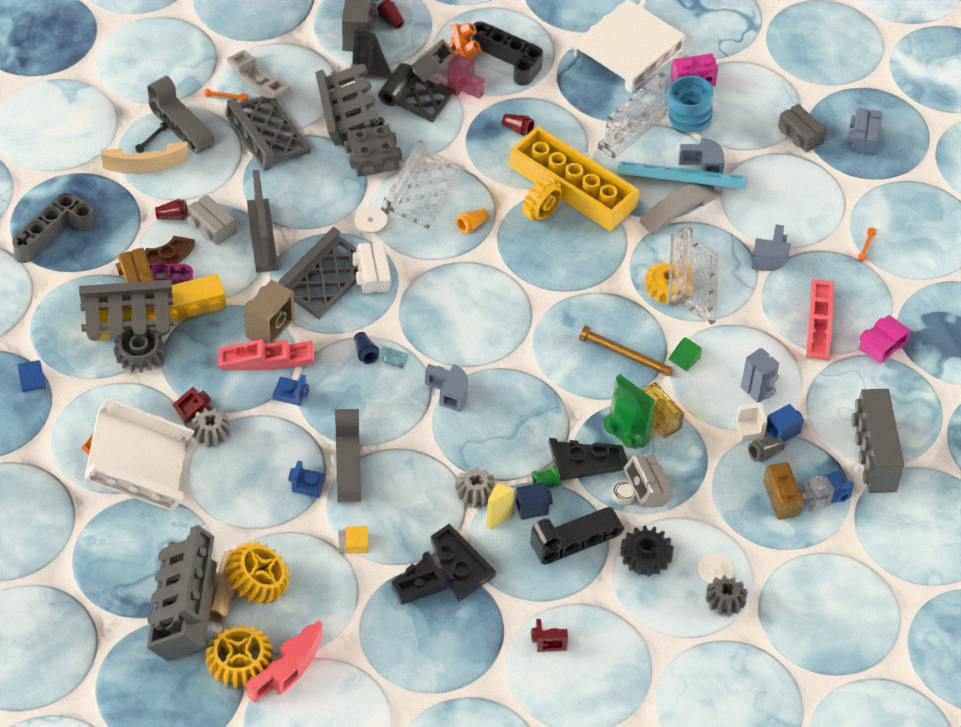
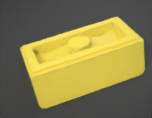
(499, 505)

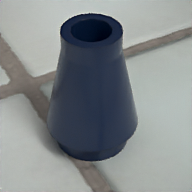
(366, 349)

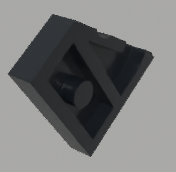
(368, 52)
(419, 581)

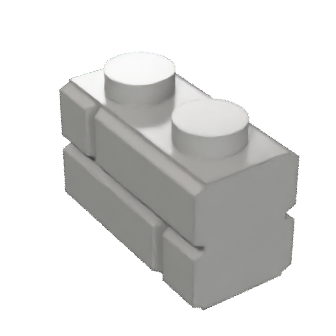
(211, 220)
(648, 480)

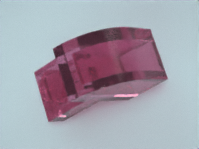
(462, 78)

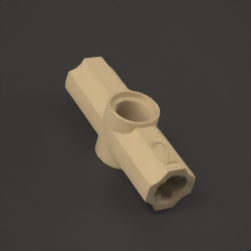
(222, 592)

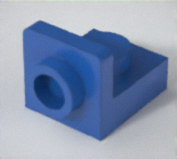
(291, 390)
(306, 481)
(842, 489)

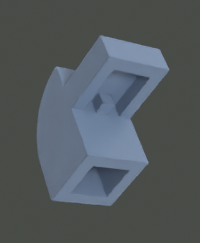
(706, 154)
(770, 254)
(452, 385)

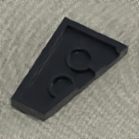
(584, 460)
(461, 562)

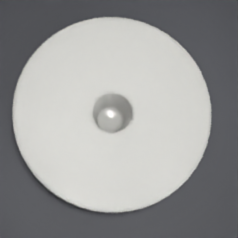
(370, 219)
(714, 566)

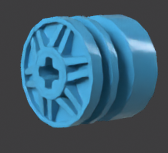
(690, 104)

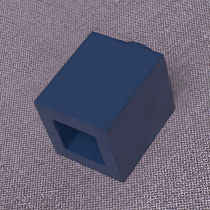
(533, 500)

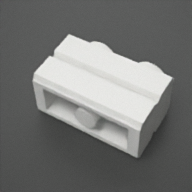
(372, 268)

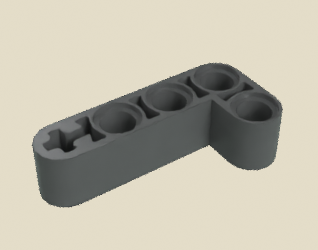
(177, 116)
(49, 223)
(348, 455)

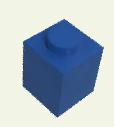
(784, 423)

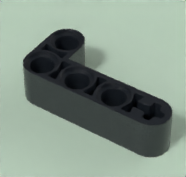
(523, 55)
(559, 542)

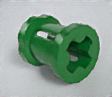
(549, 477)

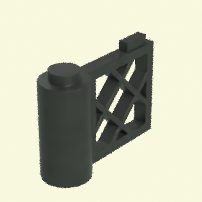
(399, 87)

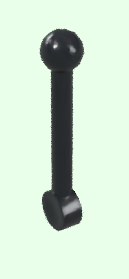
(140, 147)

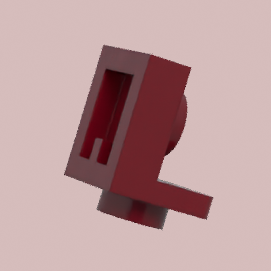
(192, 402)
(549, 640)

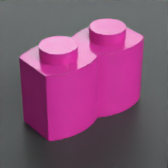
(884, 338)

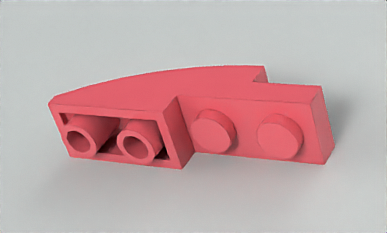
(295, 658)

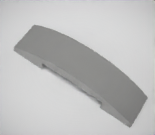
(256, 78)
(676, 203)

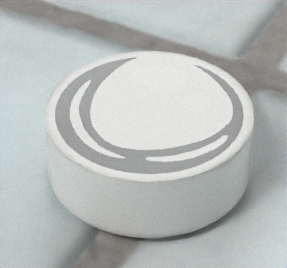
(623, 493)

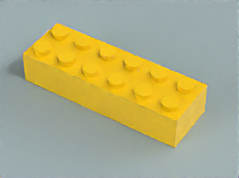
(584, 182)

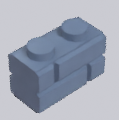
(865, 131)
(760, 375)

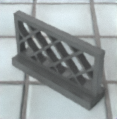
(252, 134)
(261, 229)
(307, 265)

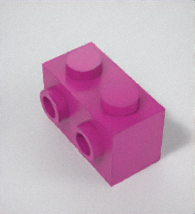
(701, 66)

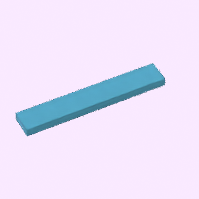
(681, 174)

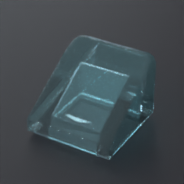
(394, 357)

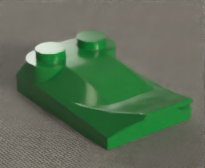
(630, 414)

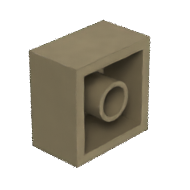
(269, 312)

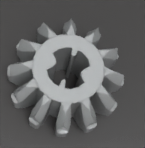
(210, 427)
(474, 486)

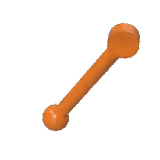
(243, 96)
(871, 232)

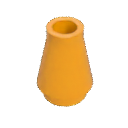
(471, 220)

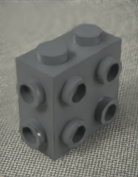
(373, 150)

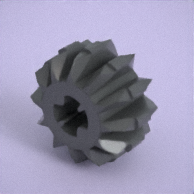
(726, 595)

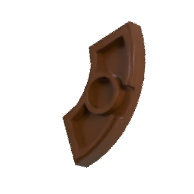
(172, 252)

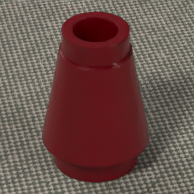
(390, 13)
(518, 123)
(172, 210)

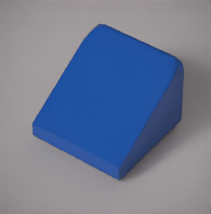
(31, 376)

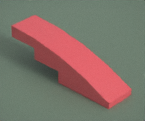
(820, 319)
(262, 356)

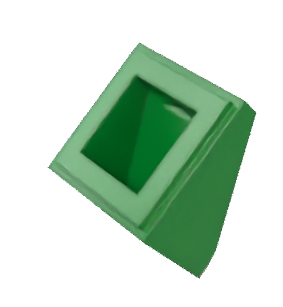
(686, 354)

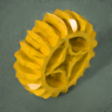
(257, 572)
(238, 646)

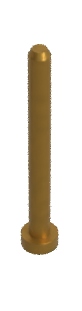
(586, 334)

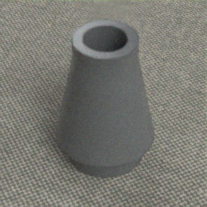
(764, 448)

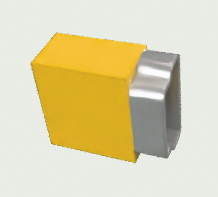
(353, 540)

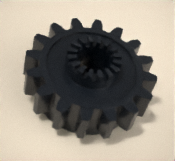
(646, 551)

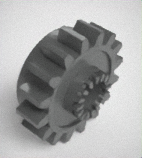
(139, 351)

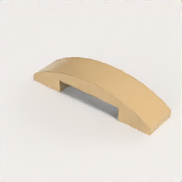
(145, 162)

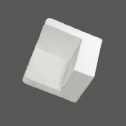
(751, 422)

